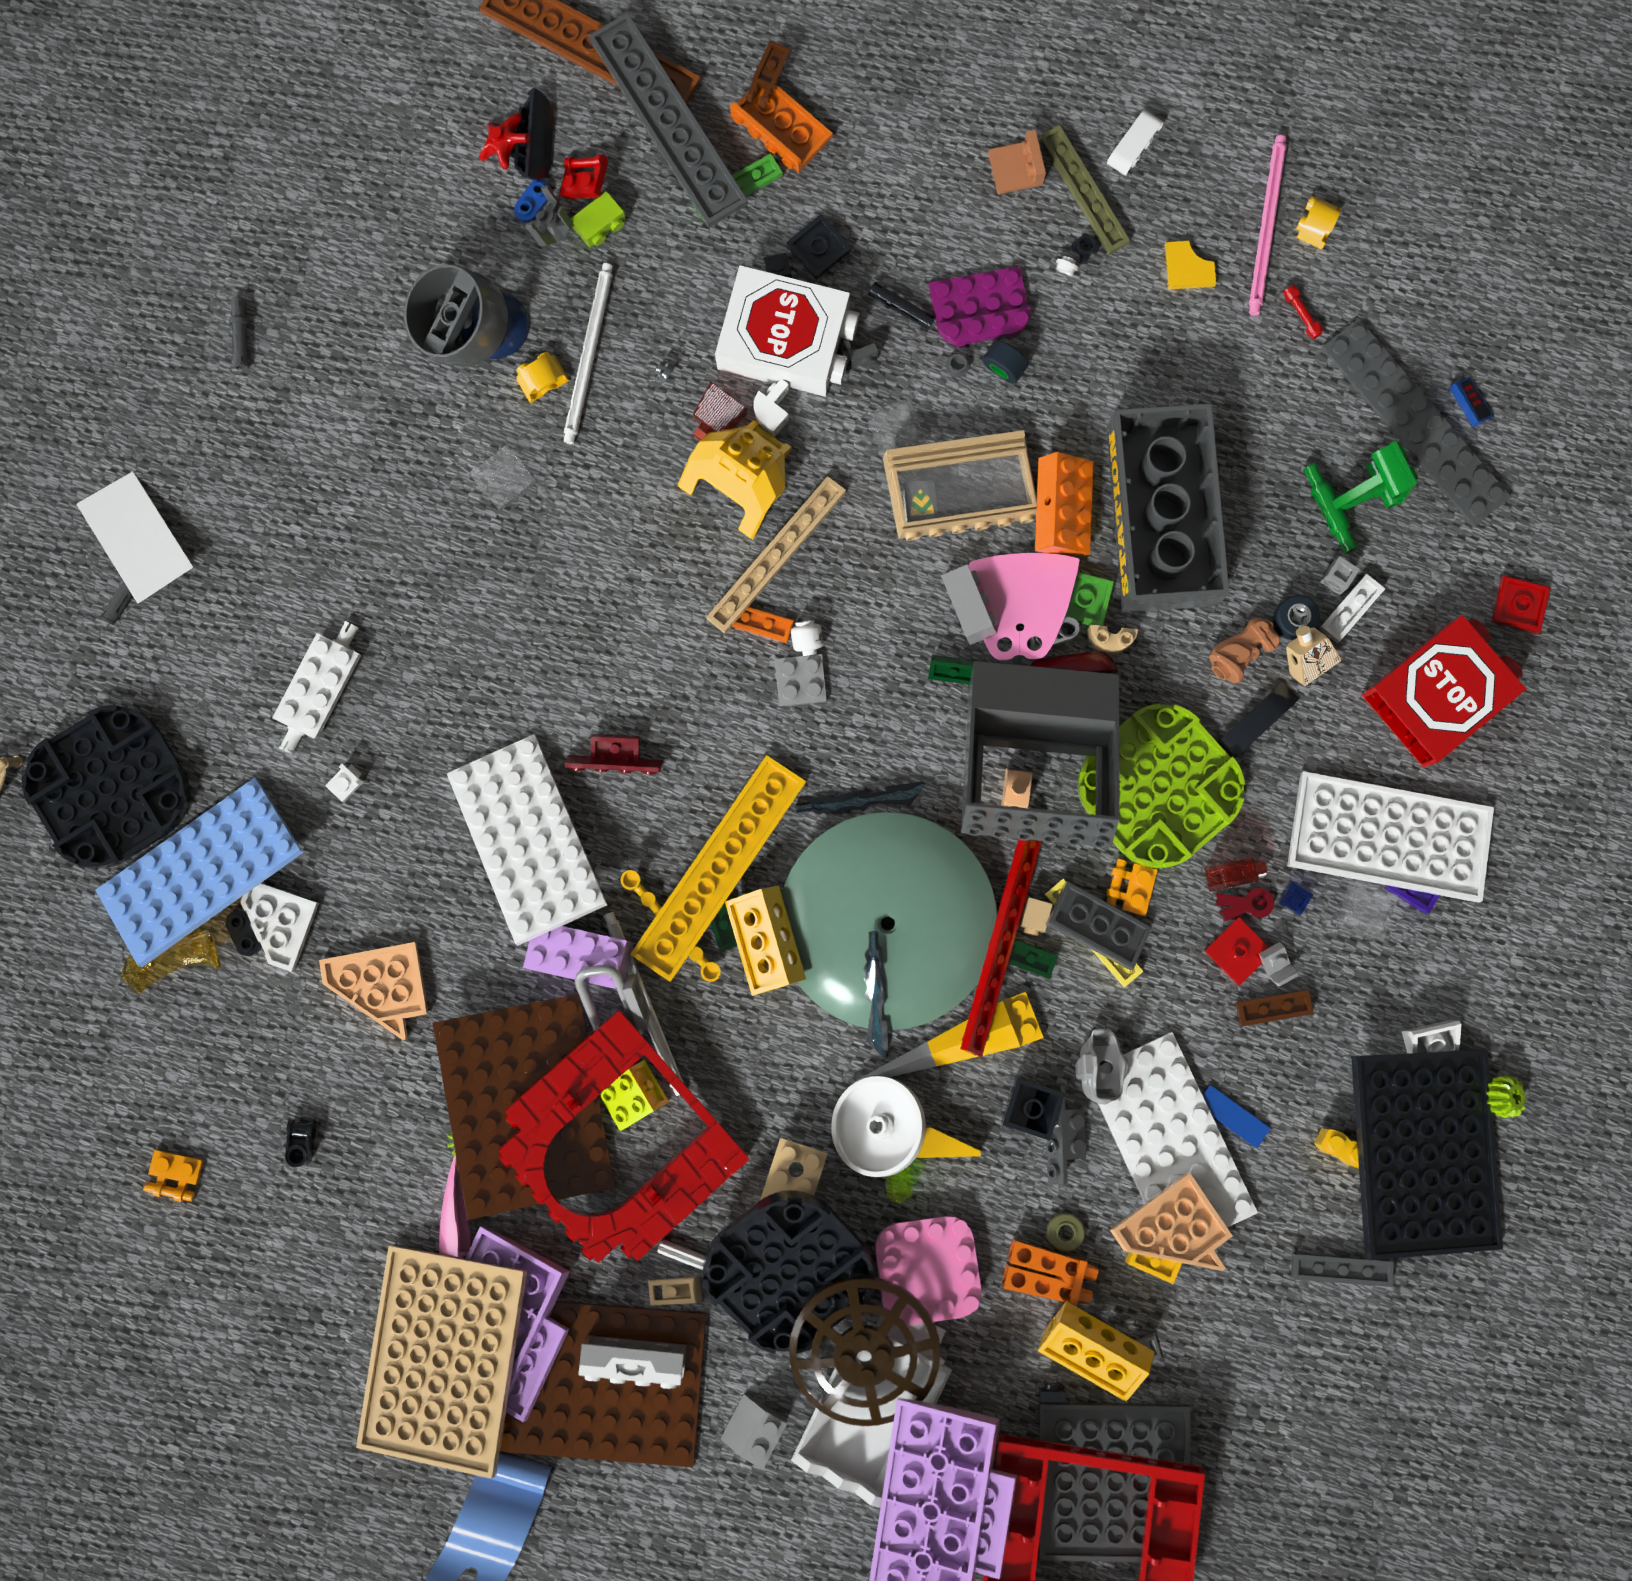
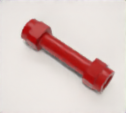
(1314, 329)

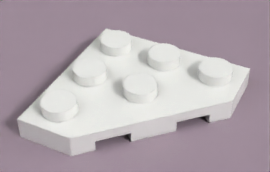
(279, 923)

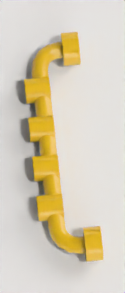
(632, 881)

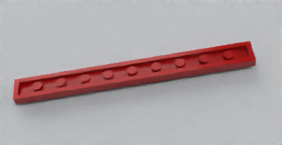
(1000, 947)

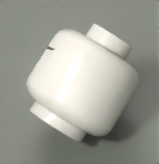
(807, 637)

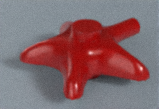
(503, 139)

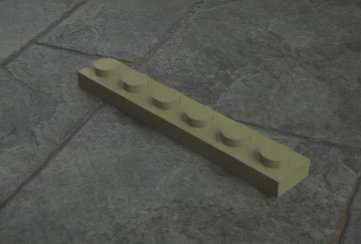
(1084, 190)

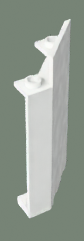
(855, 1455)

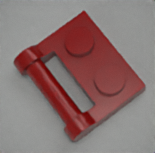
(583, 183)

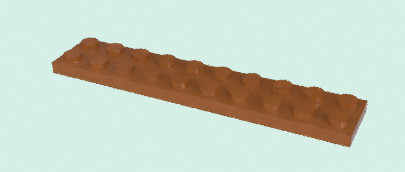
(566, 34)

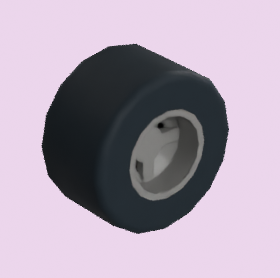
(1304, 613)

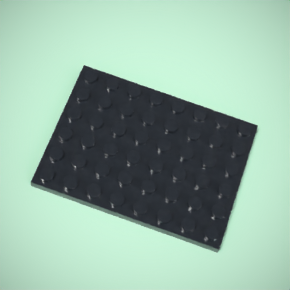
(1426, 1154)

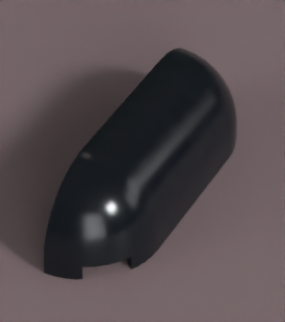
(537, 120)

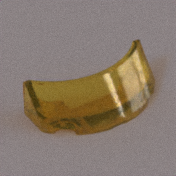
(194, 949)

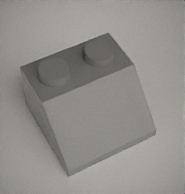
(754, 1431)

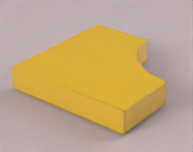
(1186, 268)

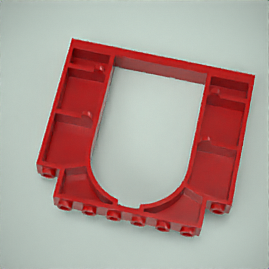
(665, 1196)
(1170, 1514)

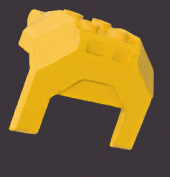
(744, 466)

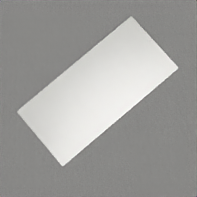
(134, 536)

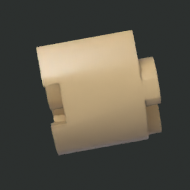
(1110, 643)

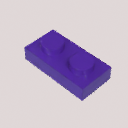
(1419, 900)

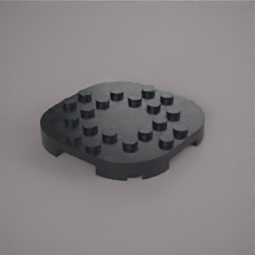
(106, 787)
(777, 1260)

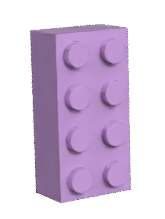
(569, 950)

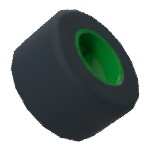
(1005, 361)

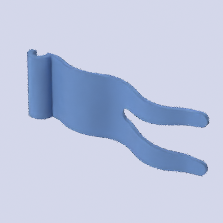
(493, 1521)

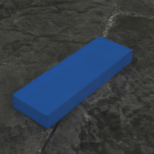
(1235, 1117)

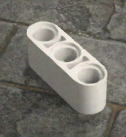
(1134, 141)

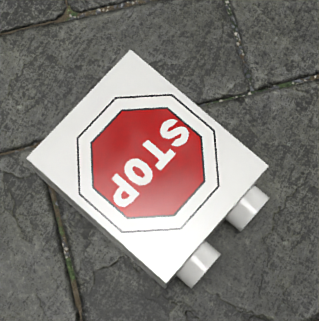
(785, 331)

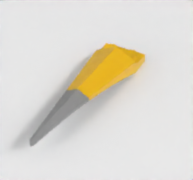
(1011, 1027)

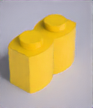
(1338, 1145)

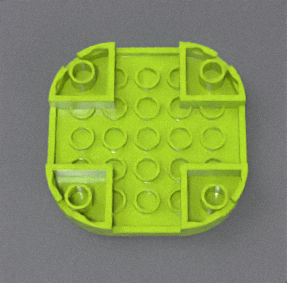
(1172, 786)

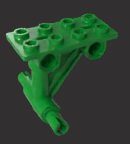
(1389, 479)

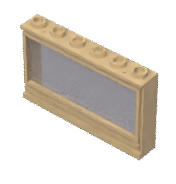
(960, 485)

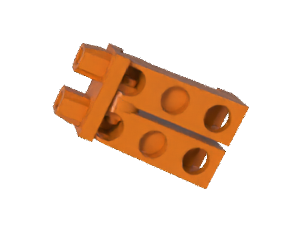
(1062, 1287)

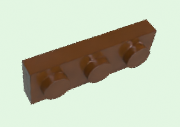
(1274, 1008)

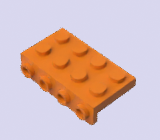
(782, 127)

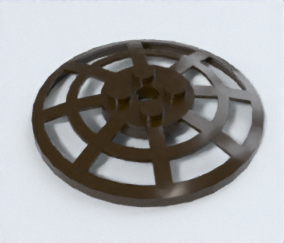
(860, 1338)

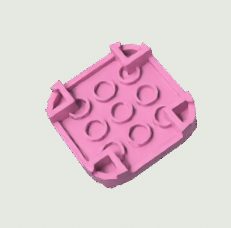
(934, 1263)

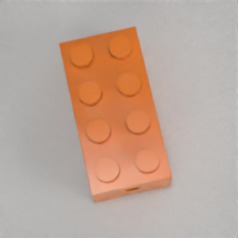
(1064, 505)

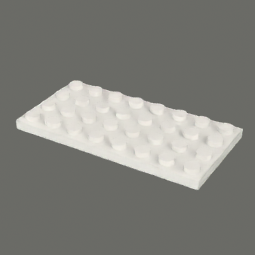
(1391, 837)
(526, 840)
(1171, 1132)

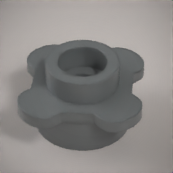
(663, 371)

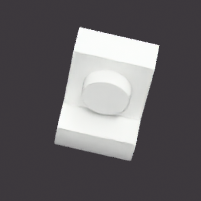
(766, 408)

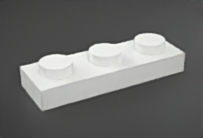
(1352, 608)

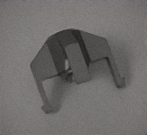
(550, 224)

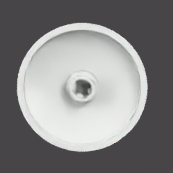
(878, 1126)

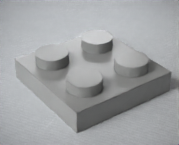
(800, 680)

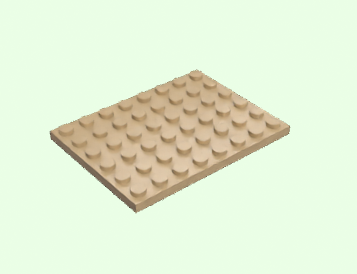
(442, 1360)

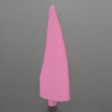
(454, 1226)

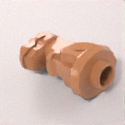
(1237, 652)

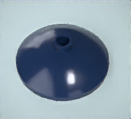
(516, 330)

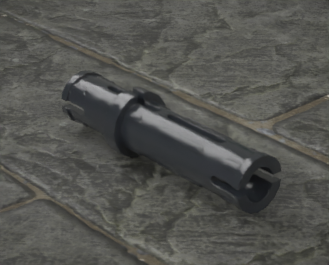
(897, 303)

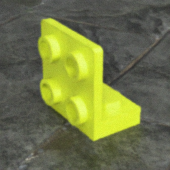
(633, 1095)

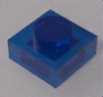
(1295, 899)

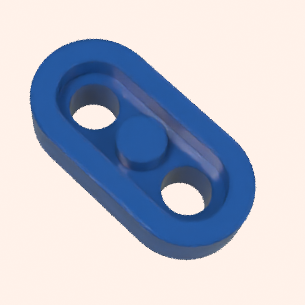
(531, 199)

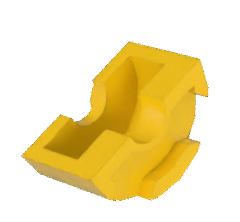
(1318, 223)
(541, 376)

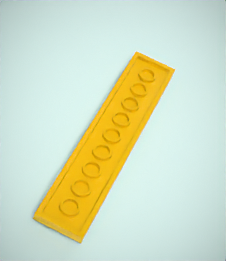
(718, 868)

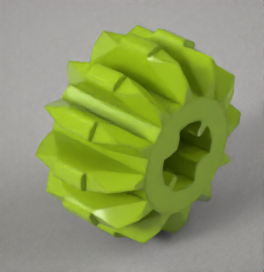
(1506, 1096)

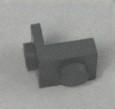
(864, 356)

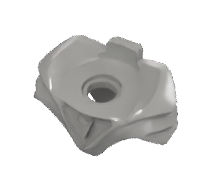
(1097, 1086)

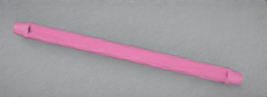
(1267, 227)

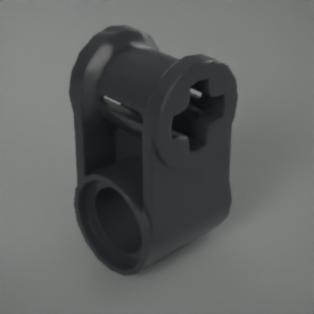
(299, 1140)

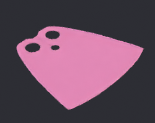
(1026, 591)

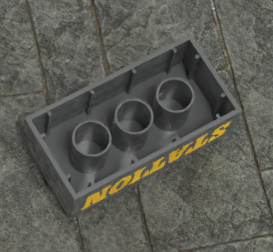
(1167, 508)

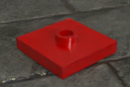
(1521, 604)
(1237, 951)

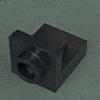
(778, 265)

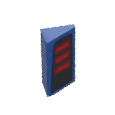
(1471, 401)

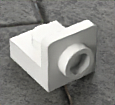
(345, 782)

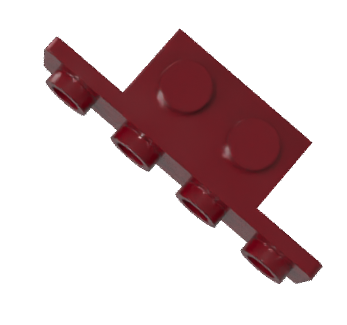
(614, 753)

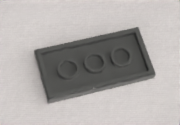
(1099, 925)

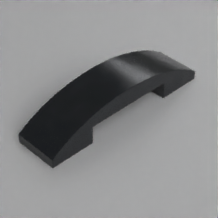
(1258, 720)

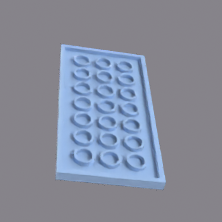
(198, 872)

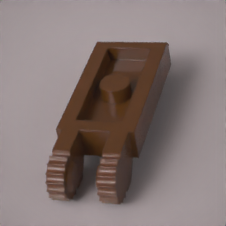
(769, 72)

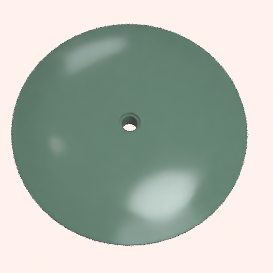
(901, 871)

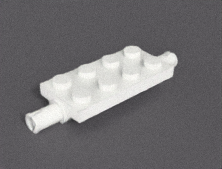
(317, 686)

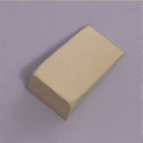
(676, 1290)

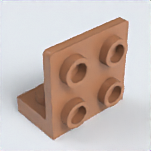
(1017, 165)

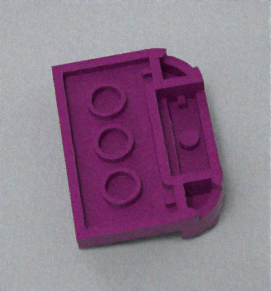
(980, 306)

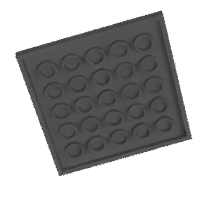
(1100, 1510)

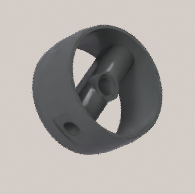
(440, 337)

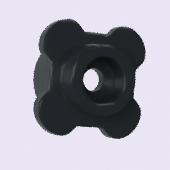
(1085, 240)

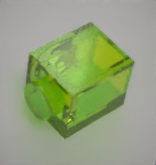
(899, 1186)

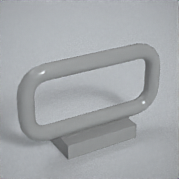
(628, 990)

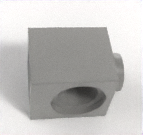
(1339, 575)

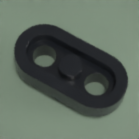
(242, 933)

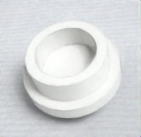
(1066, 265)

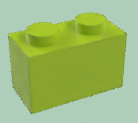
(598, 220)

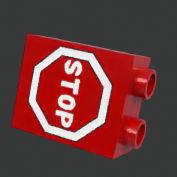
(1445, 690)

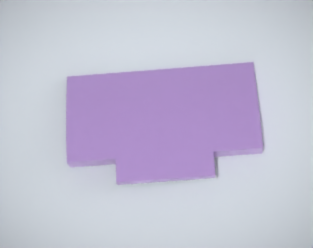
(538, 1334)
(941, 1499)

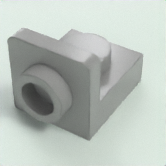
(1277, 964)

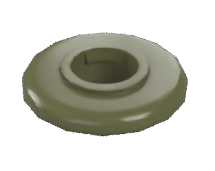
(1074, 1241)

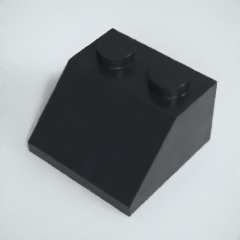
(1032, 1108)

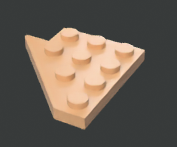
(380, 983)
(1176, 1227)

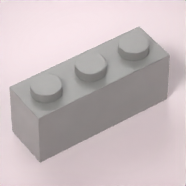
(969, 604)

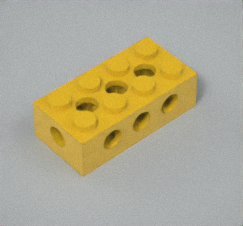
(765, 940)
(1096, 1351)

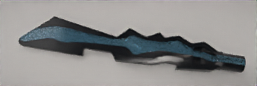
(896, 794)
(878, 1028)

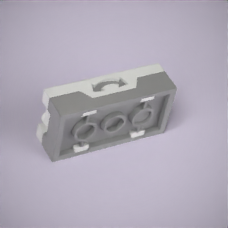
(633, 1361)

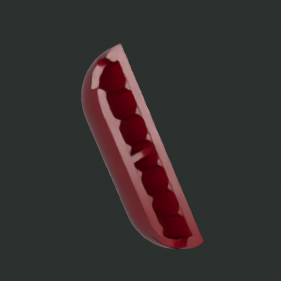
(1086, 661)

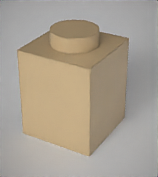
(1035, 916)

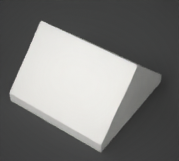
(1433, 1037)

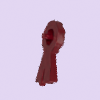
(1256, 903)

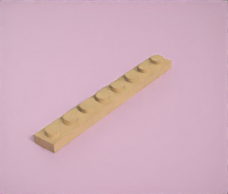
(776, 555)

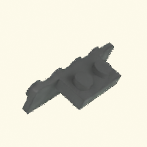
(1066, 1141)

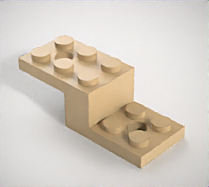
(779, 1176)

